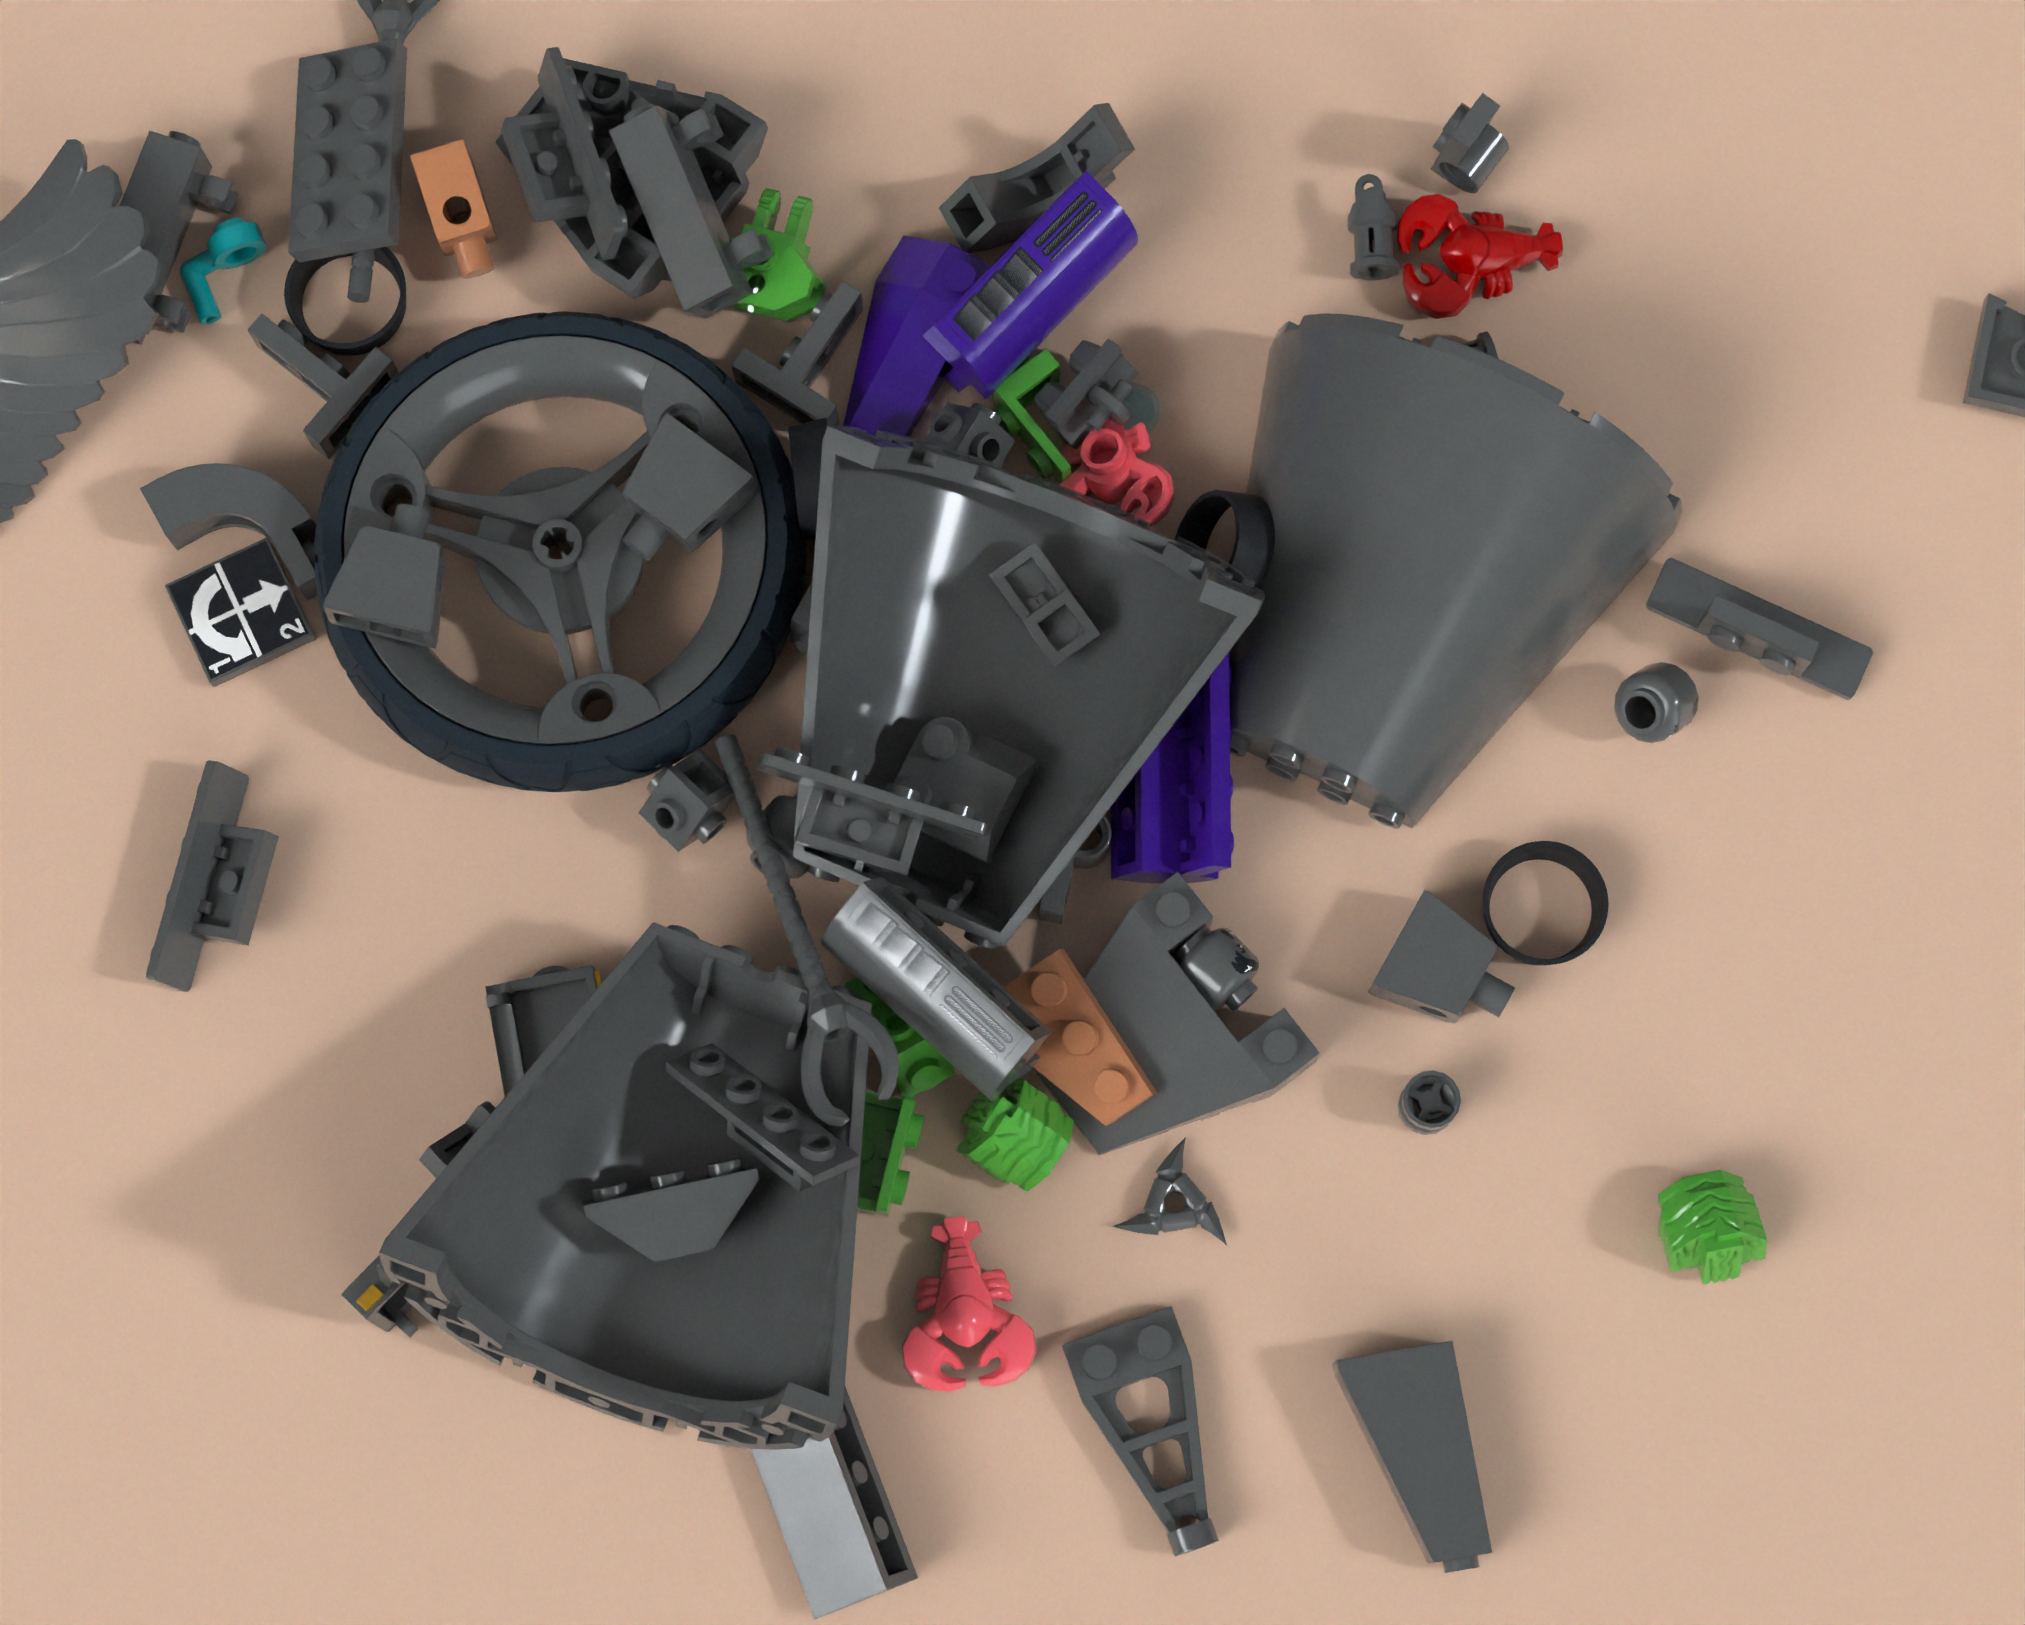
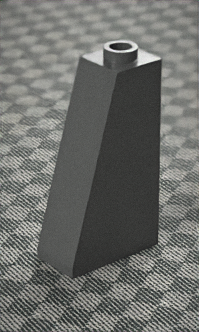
(1421, 1438)

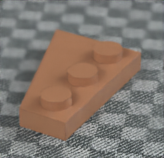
(1084, 1049)

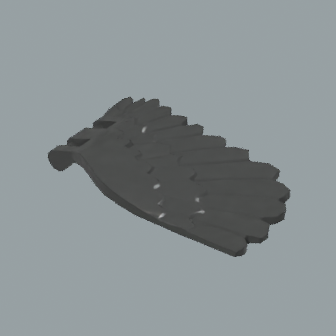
(67, 309)

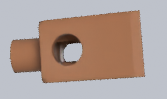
(450, 189)

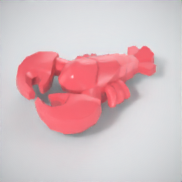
(1115, 472)
(965, 1315)

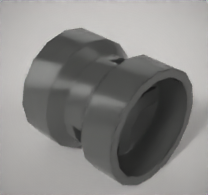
(1433, 1093)

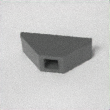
(675, 1213)

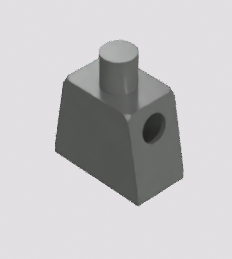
(682, 490)
(391, 581)
(1440, 965)

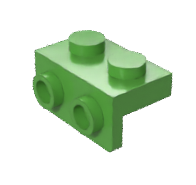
(887, 1131)

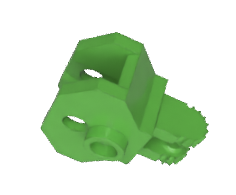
(787, 282)

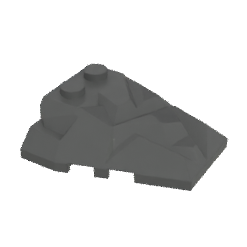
(724, 164)

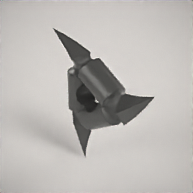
(1171, 1180)

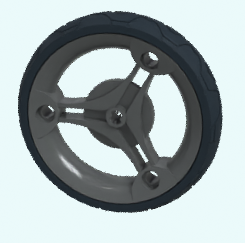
(650, 721)

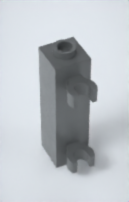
(167, 188)
(681, 210)

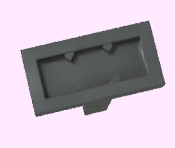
(803, 360)
(326, 378)

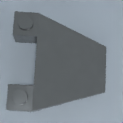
(1175, 1031)

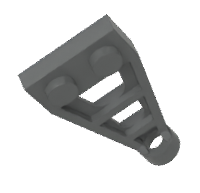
(1126, 1356)

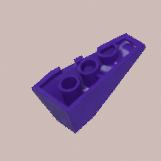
(896, 364)

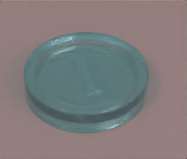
(1142, 406)

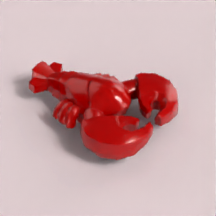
(1469, 252)

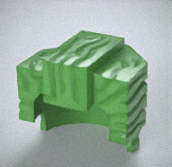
(1016, 1134)
(1710, 1225)

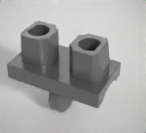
(1092, 395)

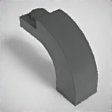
(1004, 204)
(229, 495)

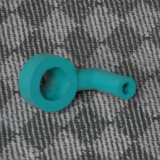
(229, 247)

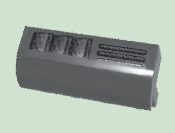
(935, 987)

